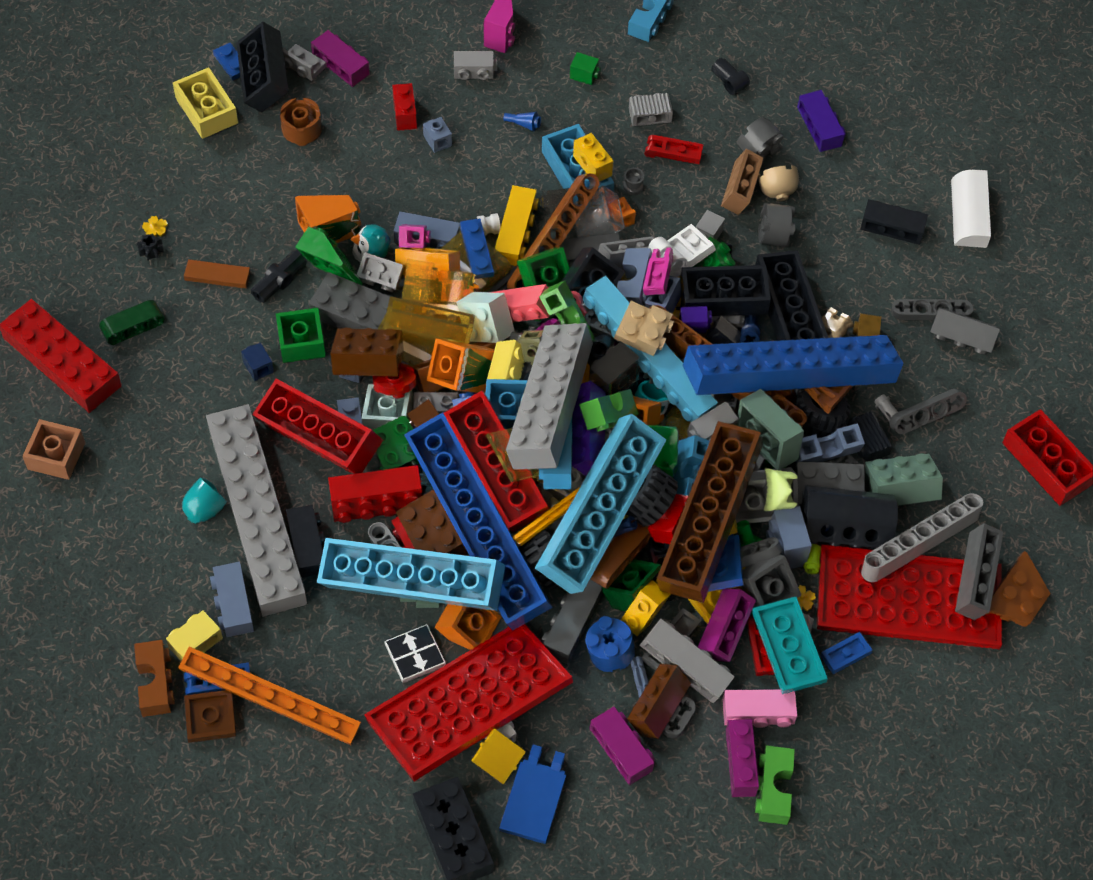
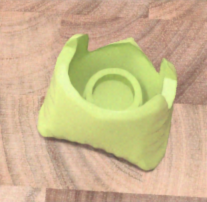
(779, 490)

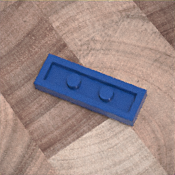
(476, 248)

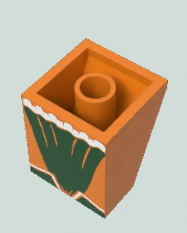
(331, 213)
(460, 365)

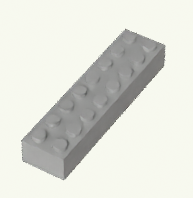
(549, 397)

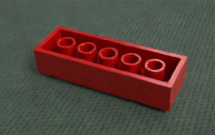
(60, 355)
(317, 427)
(516, 501)

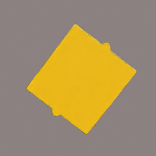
(498, 756)

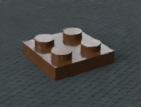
(209, 716)

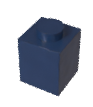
(257, 361)

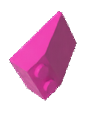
(499, 26)

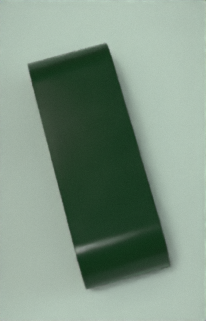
(131, 322)

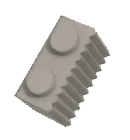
(650, 109)

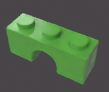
(560, 301)
(606, 410)
(773, 804)

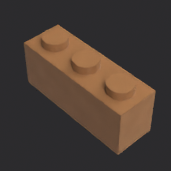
(742, 181)

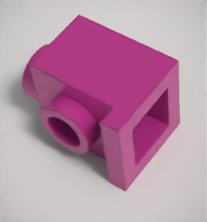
(406, 236)

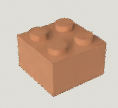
(54, 449)

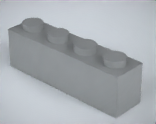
(697, 665)

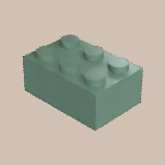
(779, 432)
(907, 478)

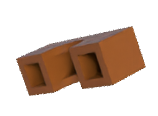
(156, 696)

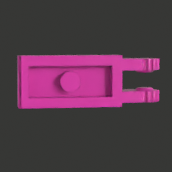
(658, 272)

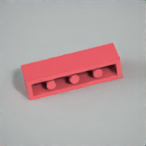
(525, 303)

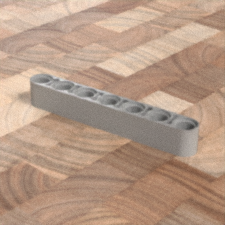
(921, 537)

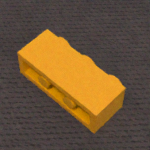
(444, 259)

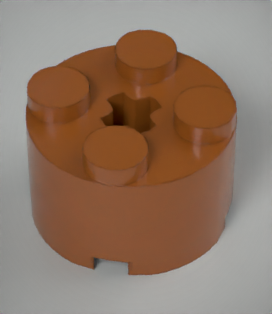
(300, 121)

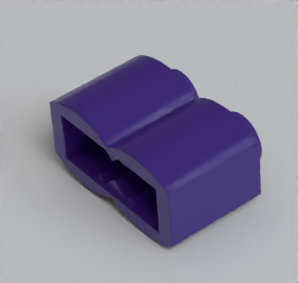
(696, 318)

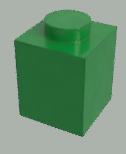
(584, 68)

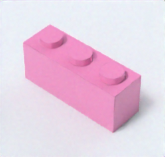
(761, 706)

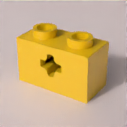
(593, 157)
(645, 608)

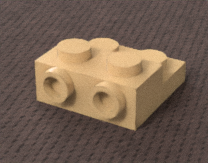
(644, 328)

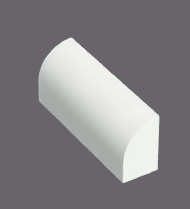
(971, 208)

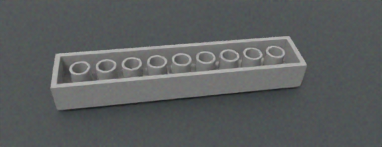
(256, 511)

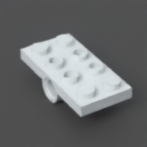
(688, 248)

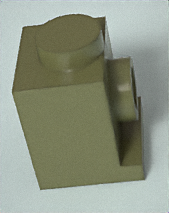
(530, 340)

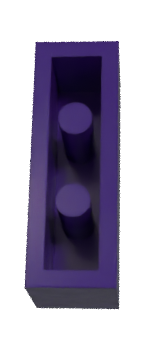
(821, 120)

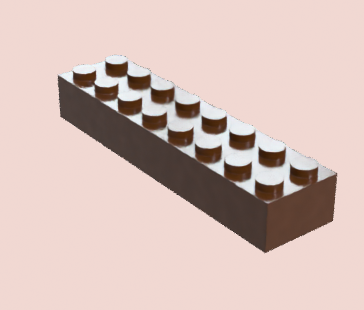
(710, 512)

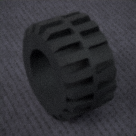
(818, 421)
(653, 497)
(533, 551)

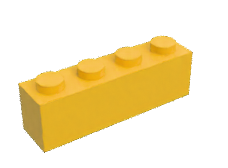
(516, 223)

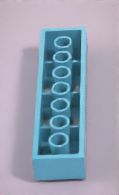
(600, 504)
(411, 573)

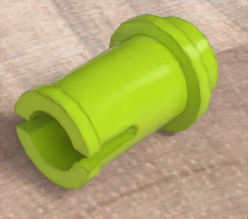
(813, 560)

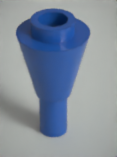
(527, 120)

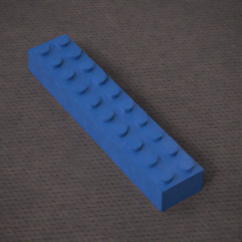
(791, 364)
(477, 518)

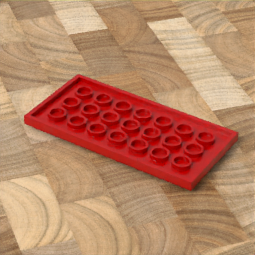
(906, 604)
(467, 700)

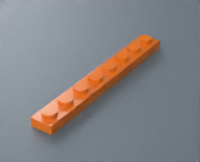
(269, 695)

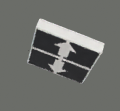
(415, 653)

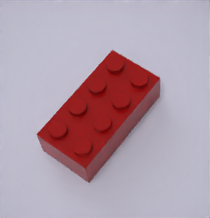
(1049, 457)
(373, 493)

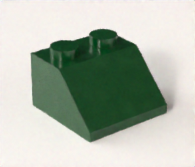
(630, 582)

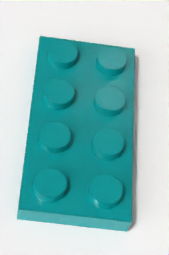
(789, 645)

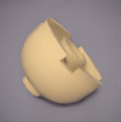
(779, 182)

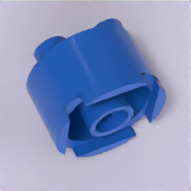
(610, 644)

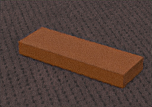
(217, 273)

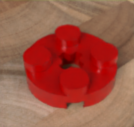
(396, 385)

